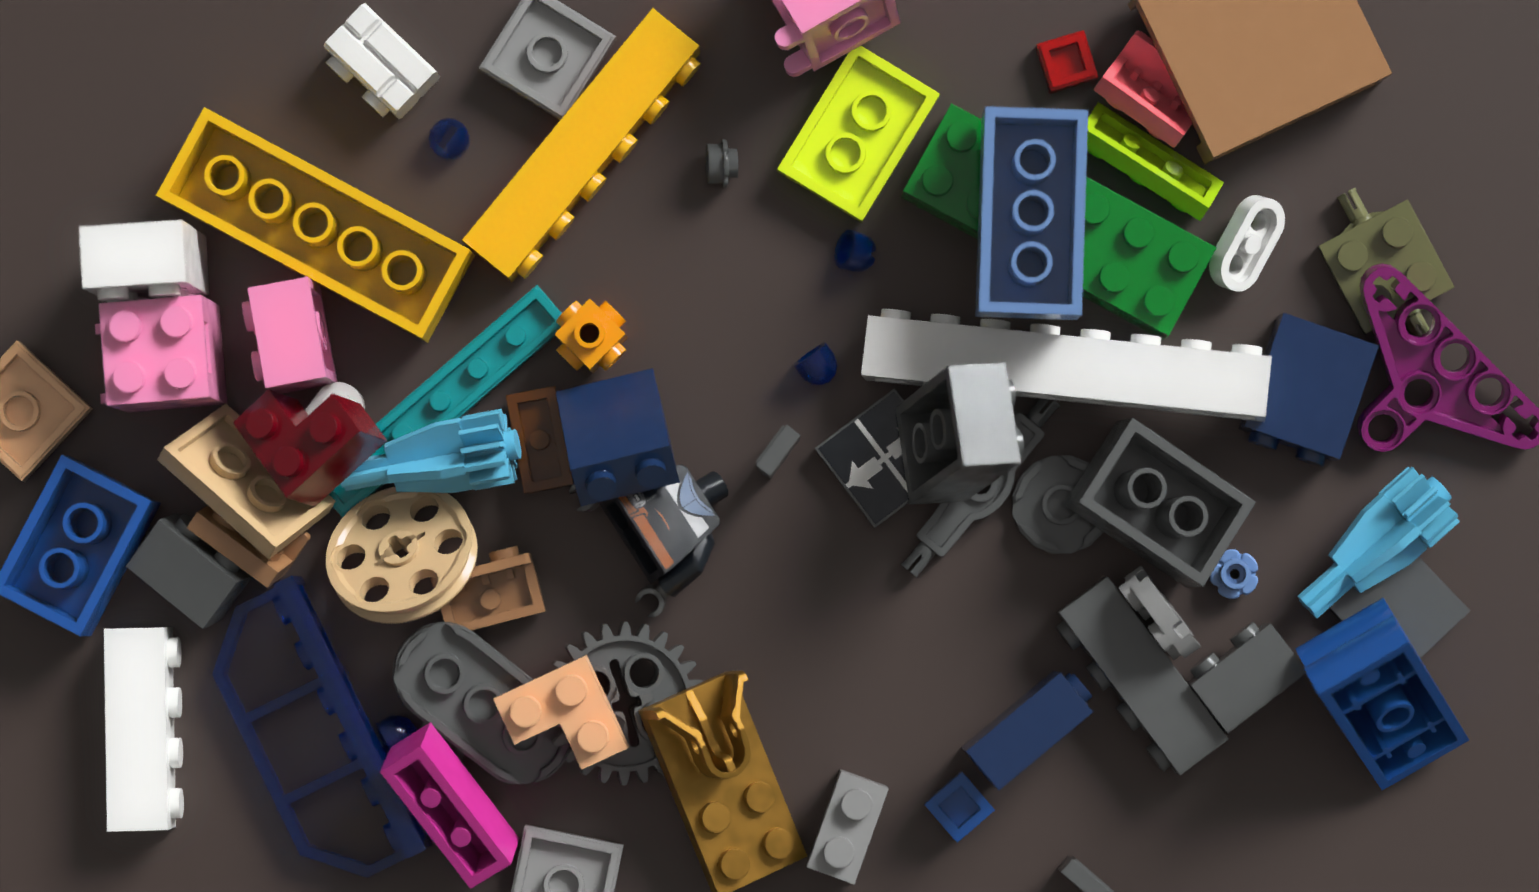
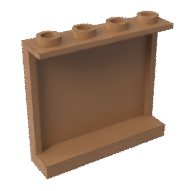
(1260, 62)

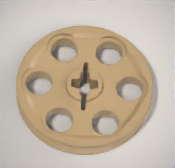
(386, 568)

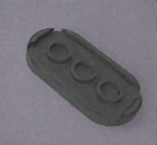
(451, 680)

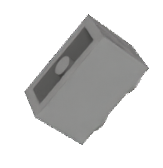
(847, 826)

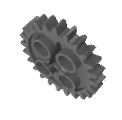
(668, 679)

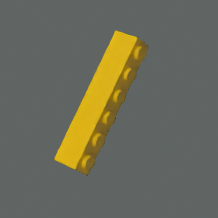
(583, 145)

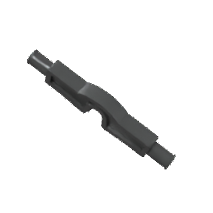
(954, 518)

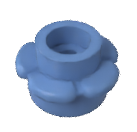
(1247, 578)

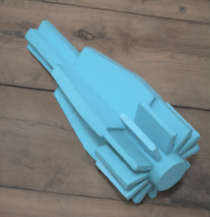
(446, 457)
(1384, 538)

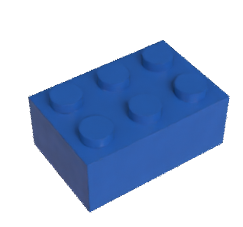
(76, 546)

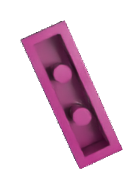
(450, 805)

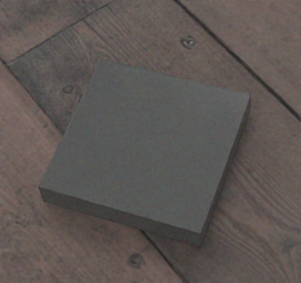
(1418, 601)

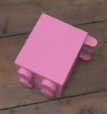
(829, 29)
(162, 353)

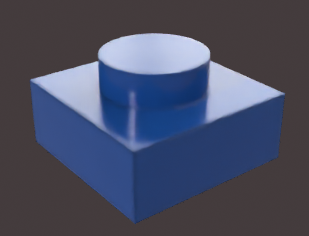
(959, 806)

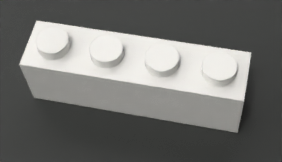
(141, 729)

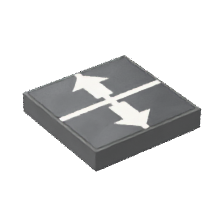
(869, 460)

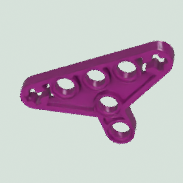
(1418, 357)

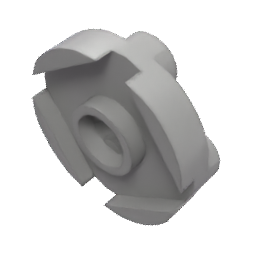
(1168, 626)

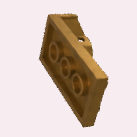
(723, 782)

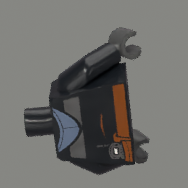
(668, 530)

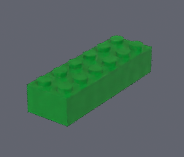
(1131, 256)

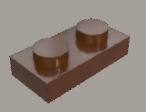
(542, 441)

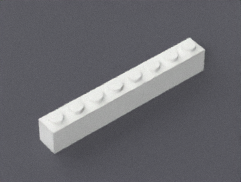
(1074, 367)

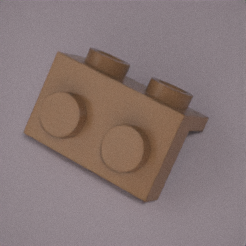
(497, 592)

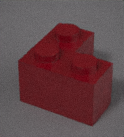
(310, 451)

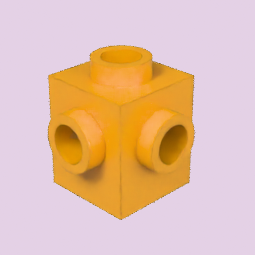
(605, 349)

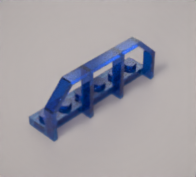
(336, 697)

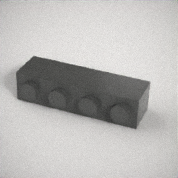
(1141, 677)

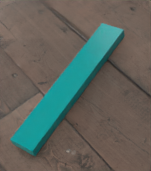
(467, 377)

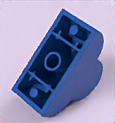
(1381, 694)

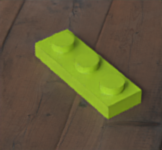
(1151, 162)

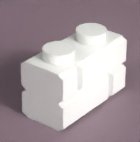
(380, 61)

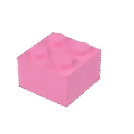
(290, 335)

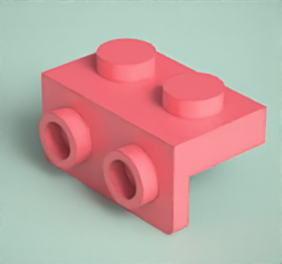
(1144, 90)

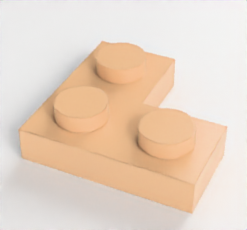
(567, 698)

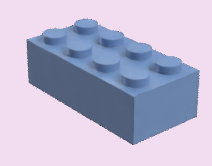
(1031, 213)

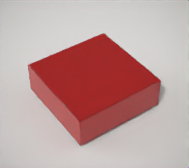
(1066, 61)

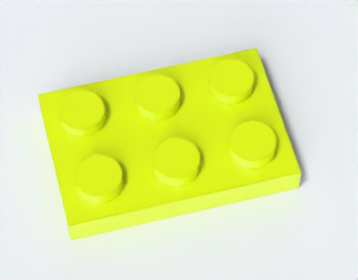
(858, 132)

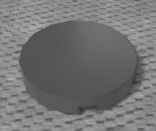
(1041, 510)

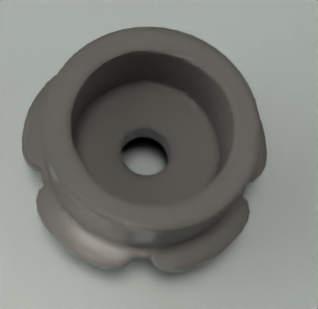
(720, 163)

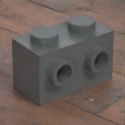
(188, 571)
(1245, 675)

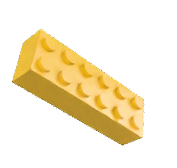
(315, 224)

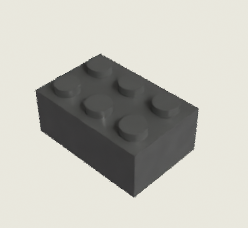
(958, 433)
(1160, 503)

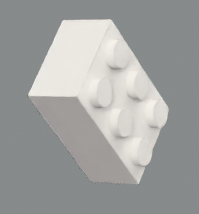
(143, 261)

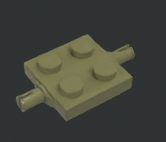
(1384, 238)

